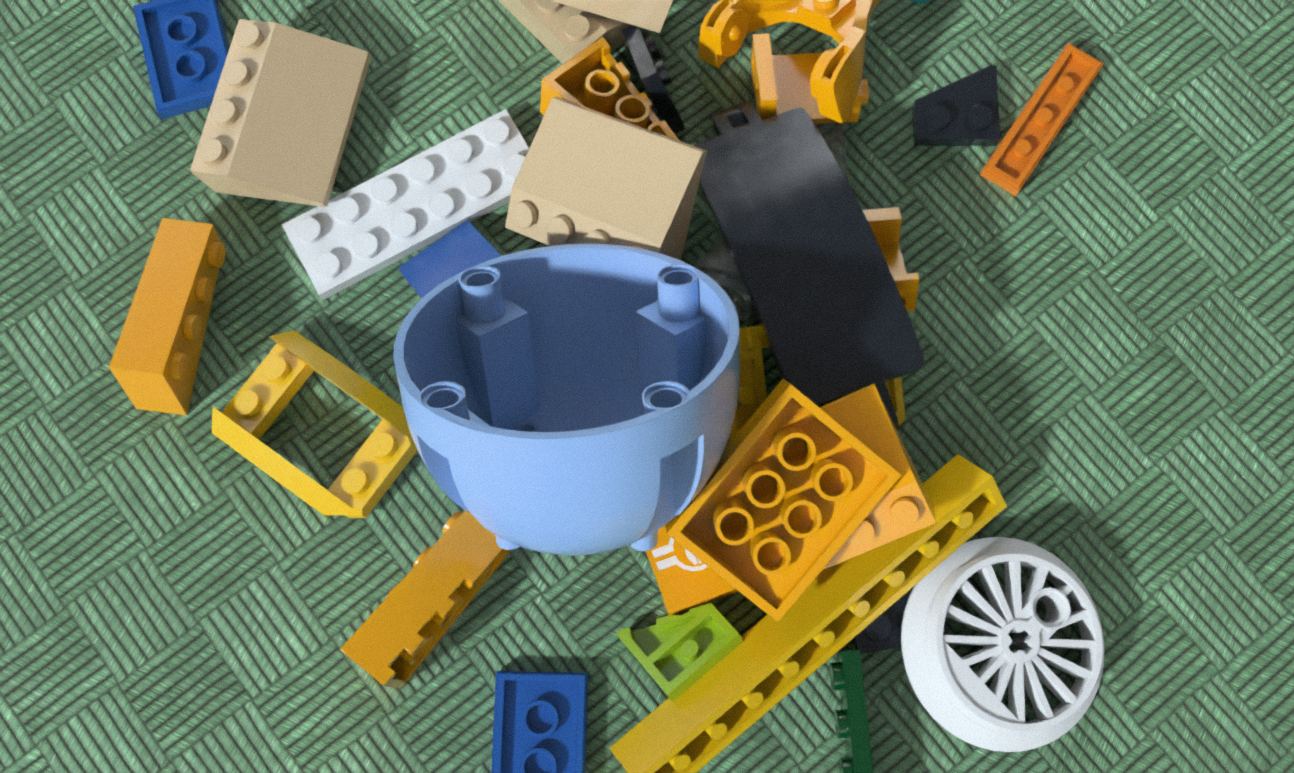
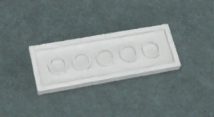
(409, 205)

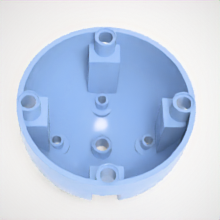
(572, 392)

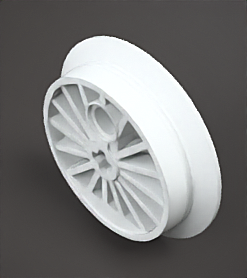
(957, 694)

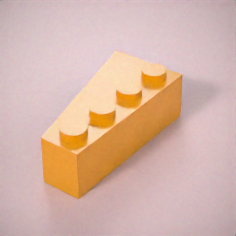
(602, 85)
(169, 317)
(426, 602)

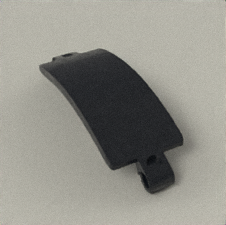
(806, 256)

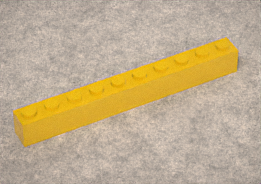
(826, 616)

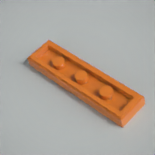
(1041, 119)

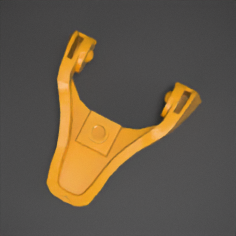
(836, 72)

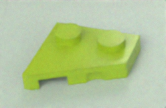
(682, 647)

